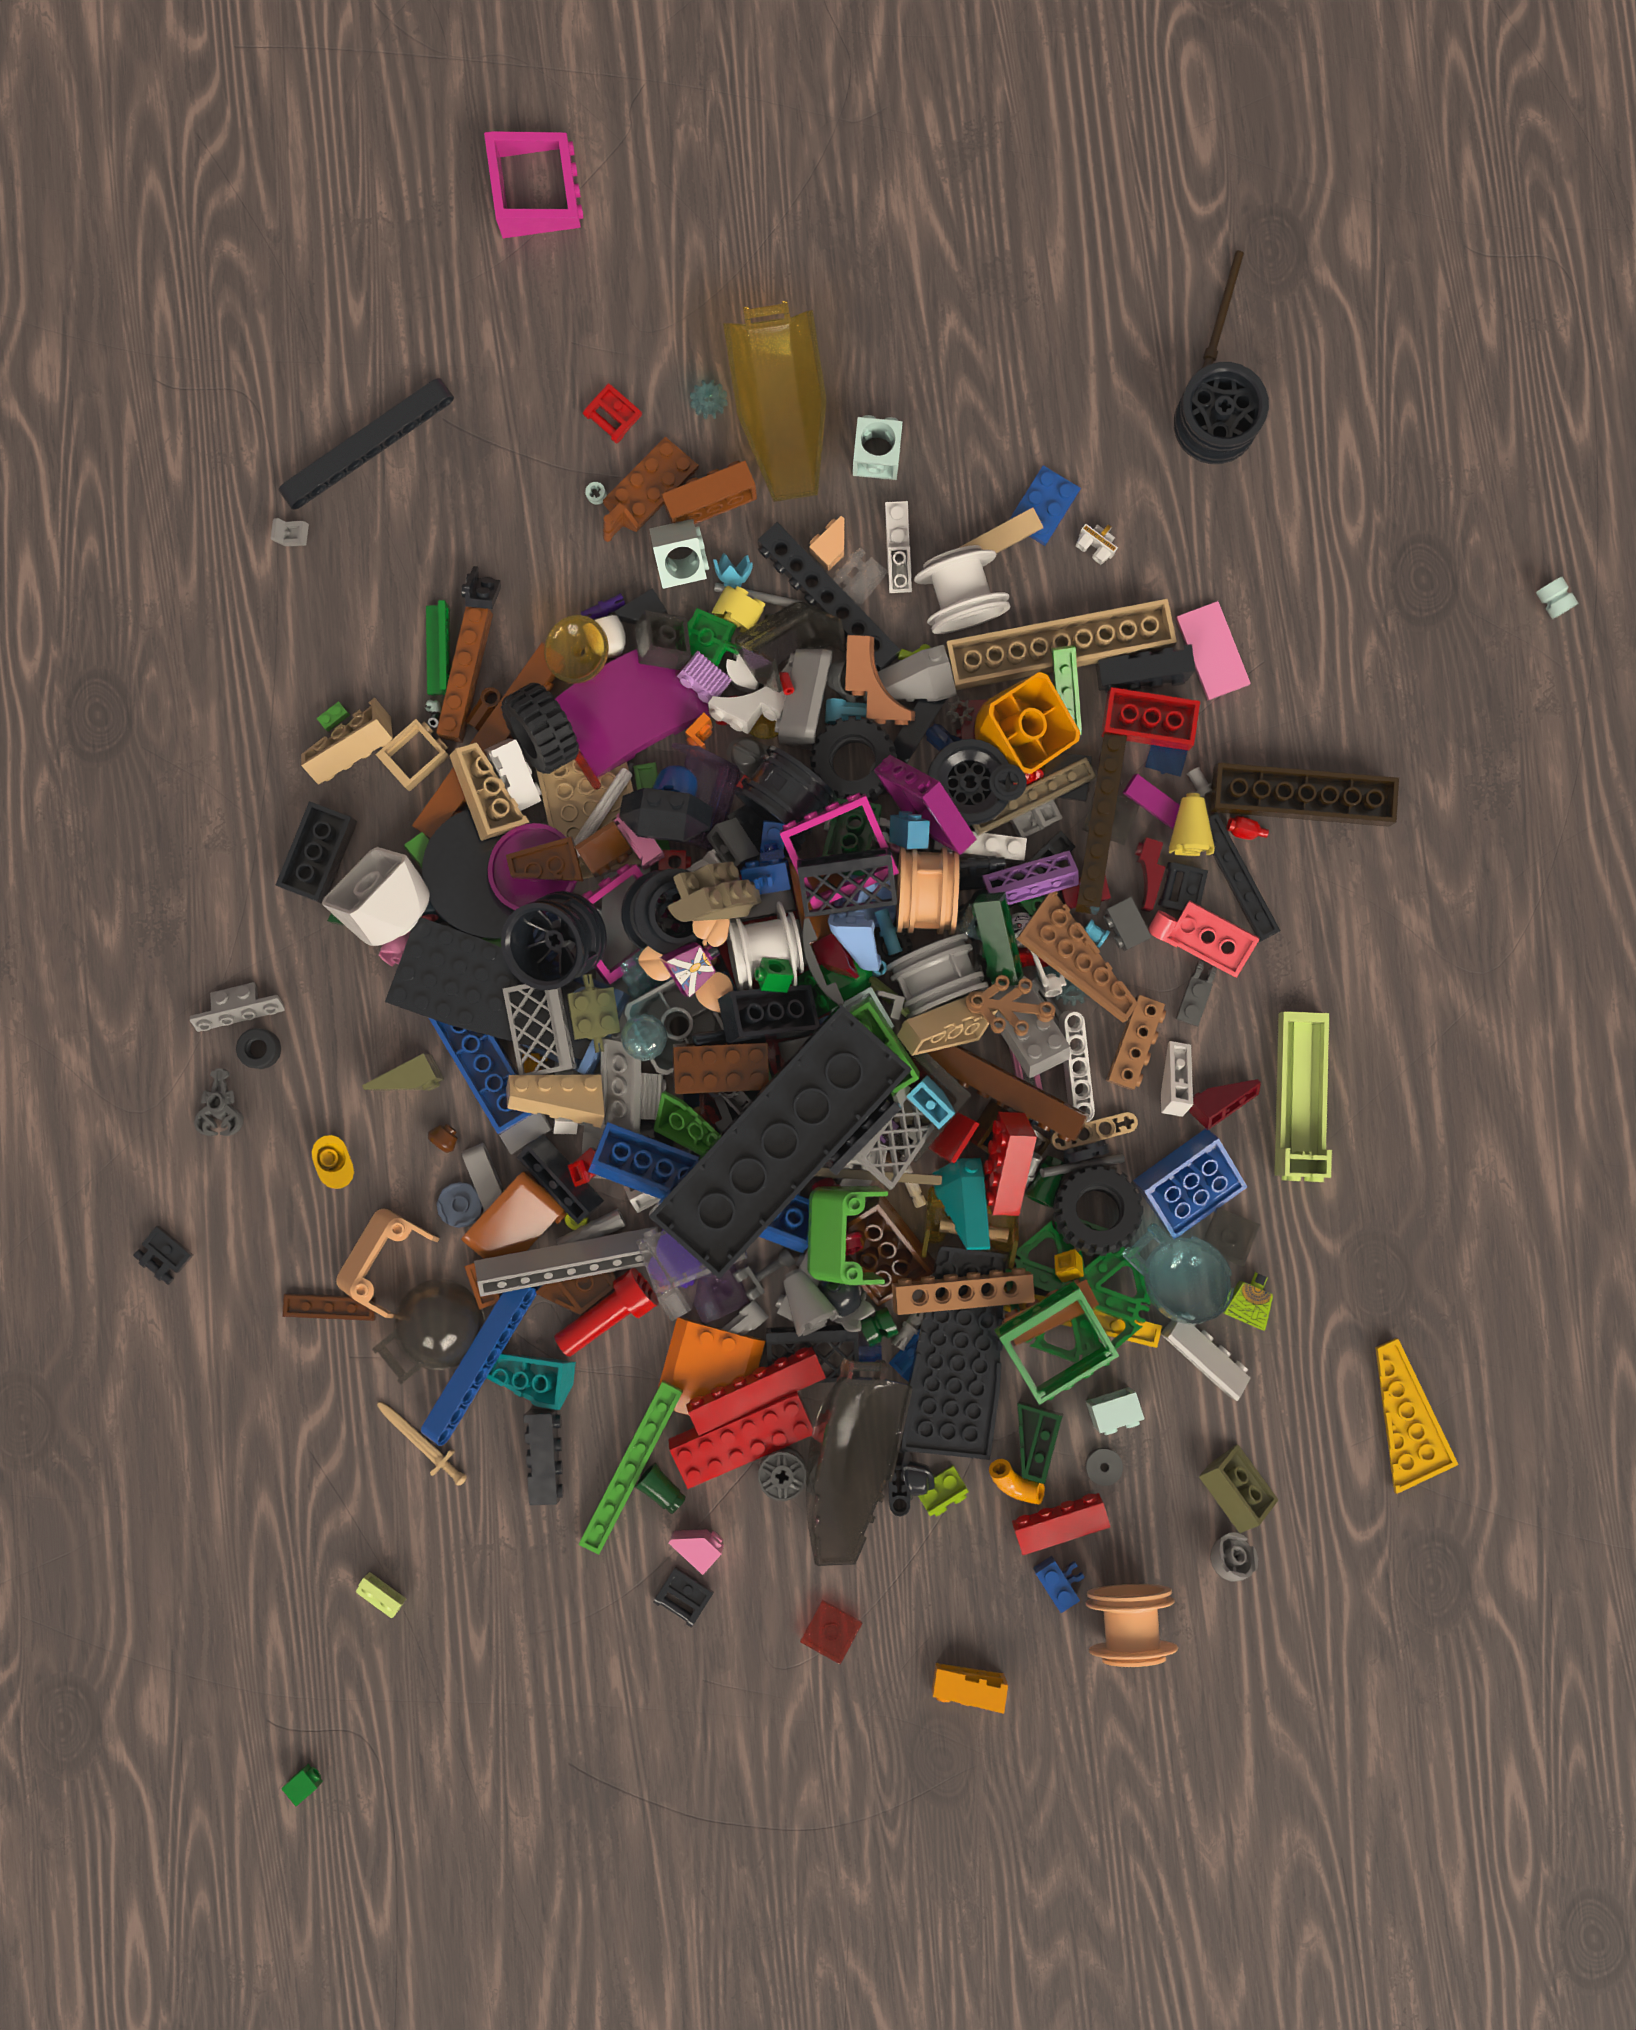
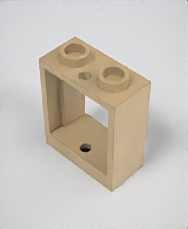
(399, 741)

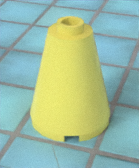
(1192, 828)

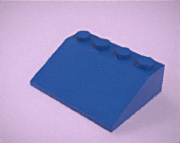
(1190, 1183)

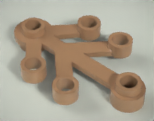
(1007, 1006)

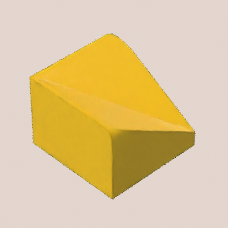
(1068, 1265)

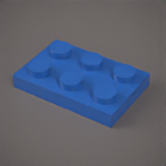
(1051, 499)

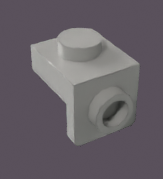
(289, 533)

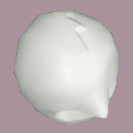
(615, 635)

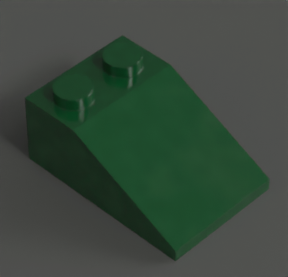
(851, 832)

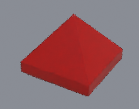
(579, 1172)

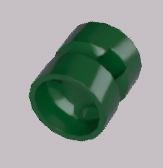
(878, 1326)

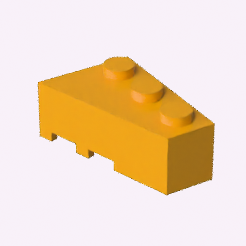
(970, 1687)

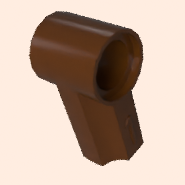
(482, 709)

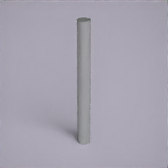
(764, 597)

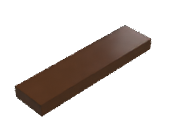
(326, 1307)

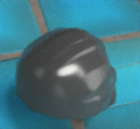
(837, 679)

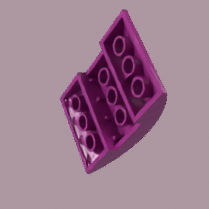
(628, 710)

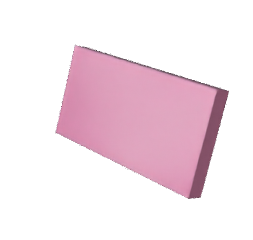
(1213, 650)

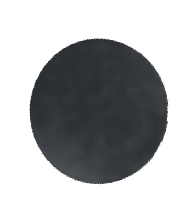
(459, 881)

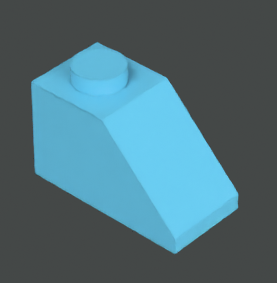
(932, 1102)

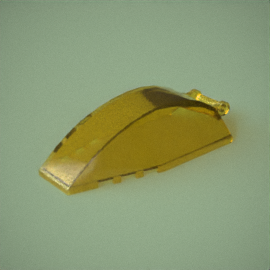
(780, 397)

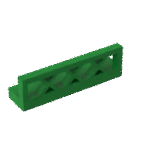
(438, 647)

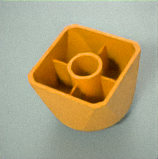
(1027, 723)

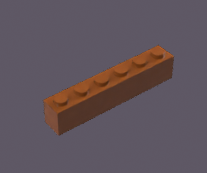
(464, 673)

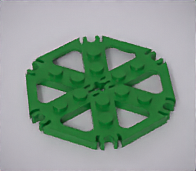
(1096, 1274)

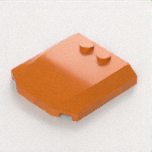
(707, 1358)

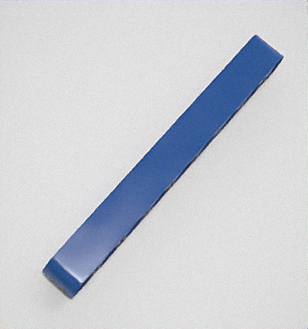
(477, 1364)

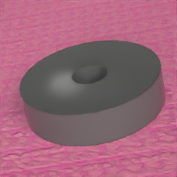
(1114, 1469)

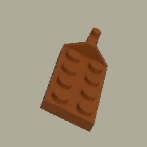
(642, 489)

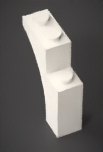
(745, 710)

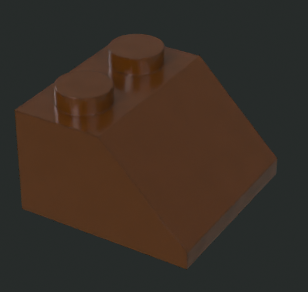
(604, 850)

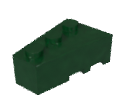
(1037, 1440)

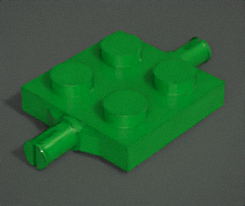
(710, 636)

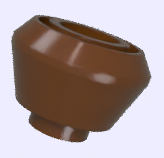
(443, 1137)

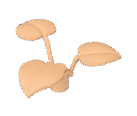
(711, 931)

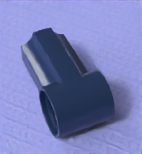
(940, 737)

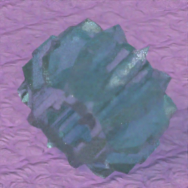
(709, 407)

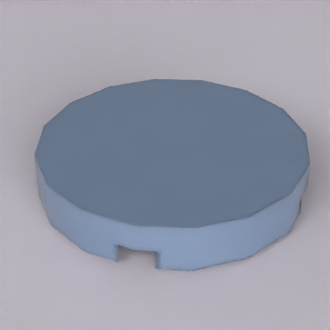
(459, 1205)

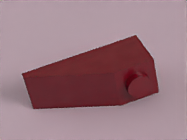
(1221, 1101)

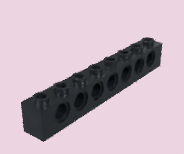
(779, 537)

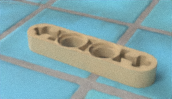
(1094, 1133)

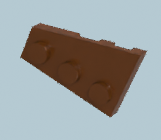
(547, 862)

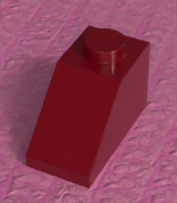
(834, 956)

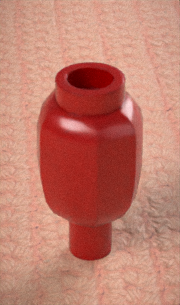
(1246, 828)

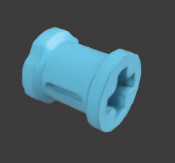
(1096, 933)

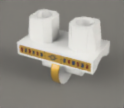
(1100, 539)

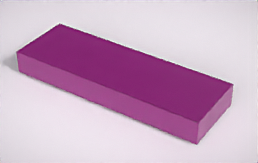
(1152, 800)

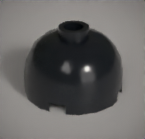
(842, 1296)

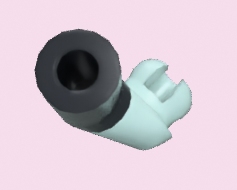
(435, 708)

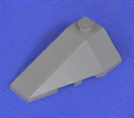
(920, 676)

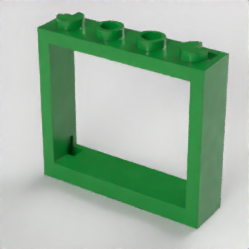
(1038, 1313)

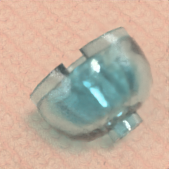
(644, 1037)

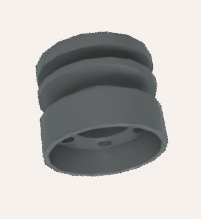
(795, 1467)

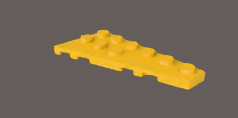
(1413, 1433)

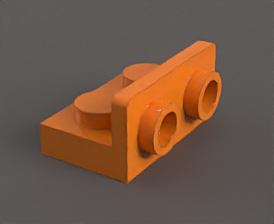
(699, 731)

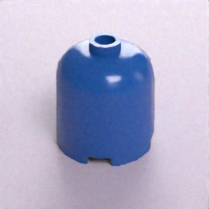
(676, 779)

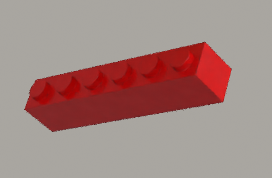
(755, 1390)

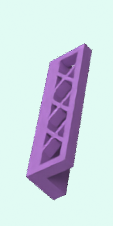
(1034, 883)

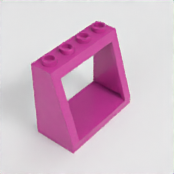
(532, 221)

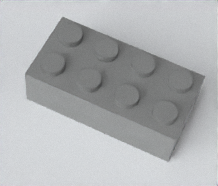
(1044, 1042)

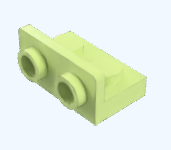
(380, 1595)

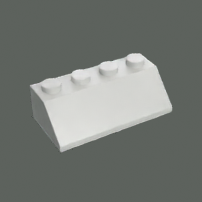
(1208, 1358)

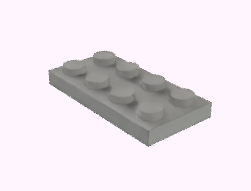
(620, 1086)

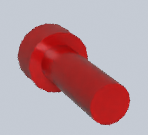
(631, 1296)

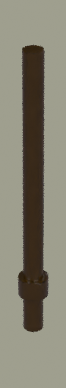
(1211, 352)

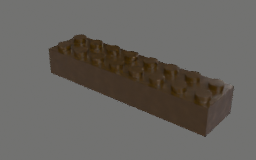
(1304, 794)

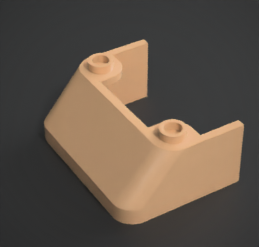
(382, 1226)

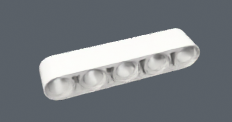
(1080, 1053)

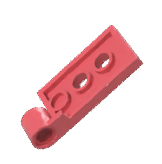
(1187, 933)

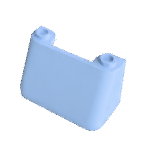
(857, 927)

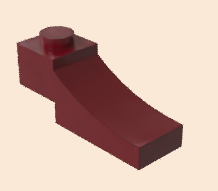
(1148, 855)

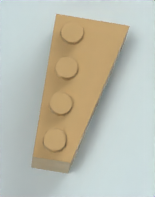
(348, 743)
(485, 793)
(943, 1028)
(558, 1096)

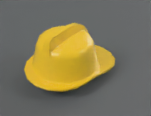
(332, 1162)

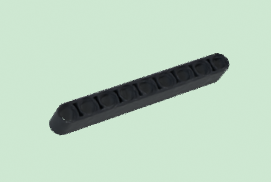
(366, 443)

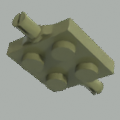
(593, 1013)

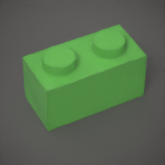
(333, 716)

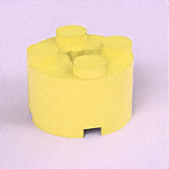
(738, 608)

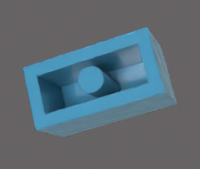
(909, 830)

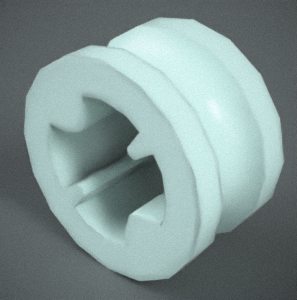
(595, 485)

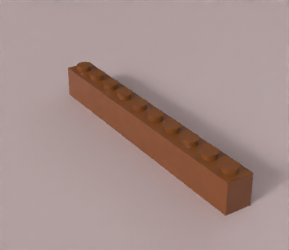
(449, 796)

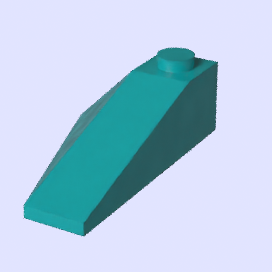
(965, 1201)
(537, 1379)

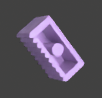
(703, 677)

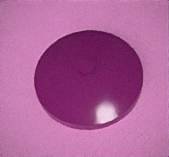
(515, 891)

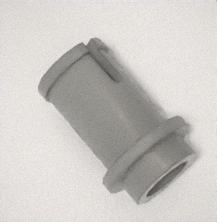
(1199, 782)

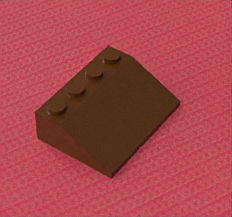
(887, 1248)

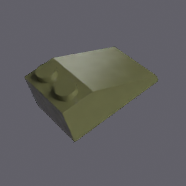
(416, 1074)

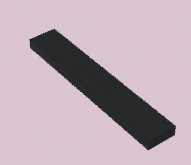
(1241, 881)

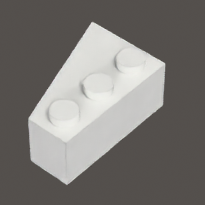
(514, 772)

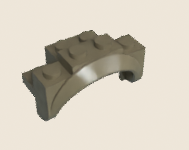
(713, 894)

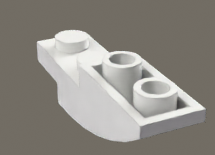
(898, 547)

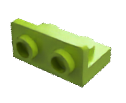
(948, 1489)

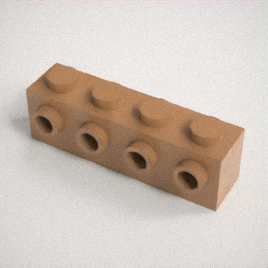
(1135, 1043)

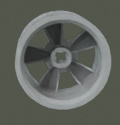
(936, 975)

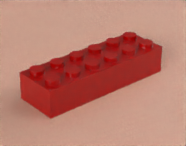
(740, 1440)

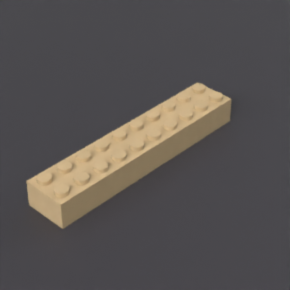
(1028, 650)

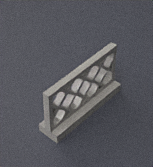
(559, 1029)
(909, 1155)

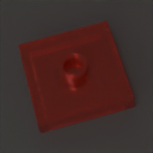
(831, 1632)

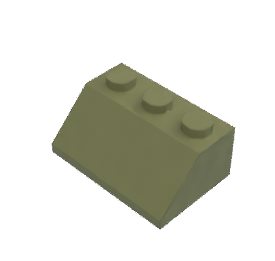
(1239, 1489)

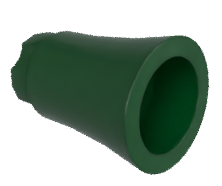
(1044, 1189)
(660, 1489)

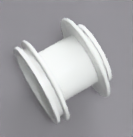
(962, 589)
(763, 940)

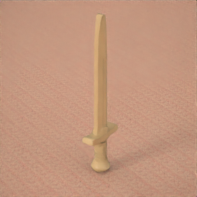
(423, 1444)

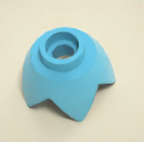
(732, 575)

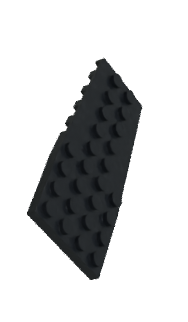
(462, 985)
(956, 1367)

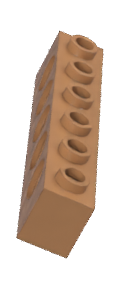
(1020, 1293)

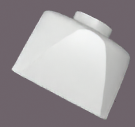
(379, 897)

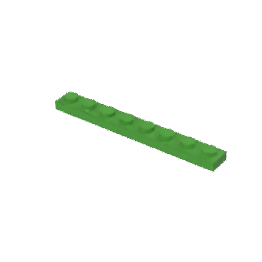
(630, 1467)

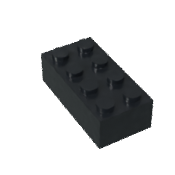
(316, 852)
(768, 1014)

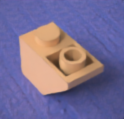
(829, 546)

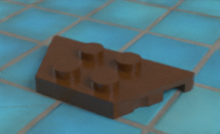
(578, 1293)

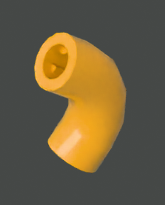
(1014, 1484)

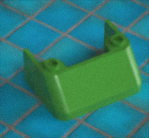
(827, 1233)

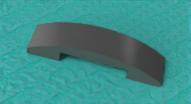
(809, 936)

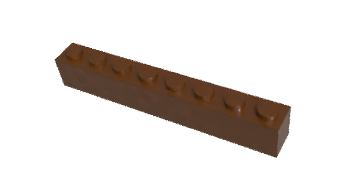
(1011, 1091)

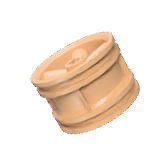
(927, 890)

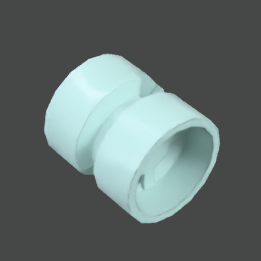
(1557, 597)

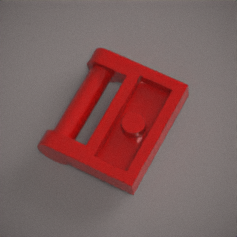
(617, 407)

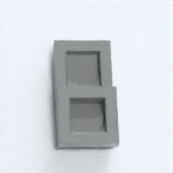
(1036, 819)
(525, 1132)

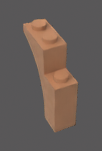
(863, 677)

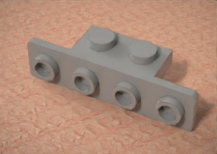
(234, 1006)

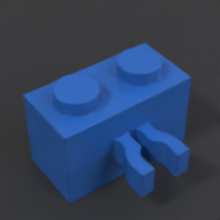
(768, 876)
(1057, 1584)

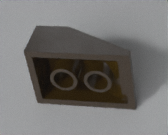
(984, 1131)

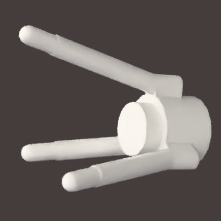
(1051, 983)

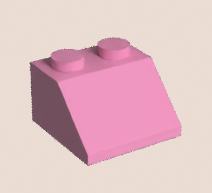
(697, 1547)

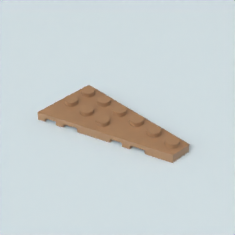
(1072, 953)

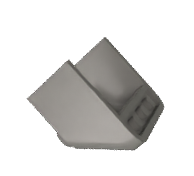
(803, 706)

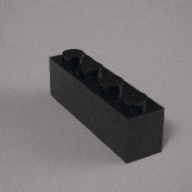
(552, 1172)

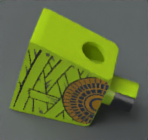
(1251, 1303)

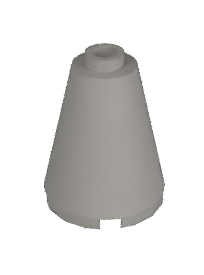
(807, 1303)

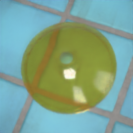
(566, 643)

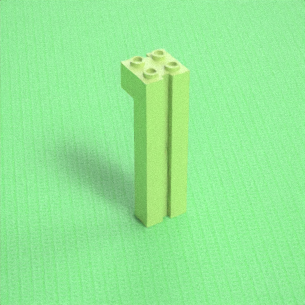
(1302, 1097)

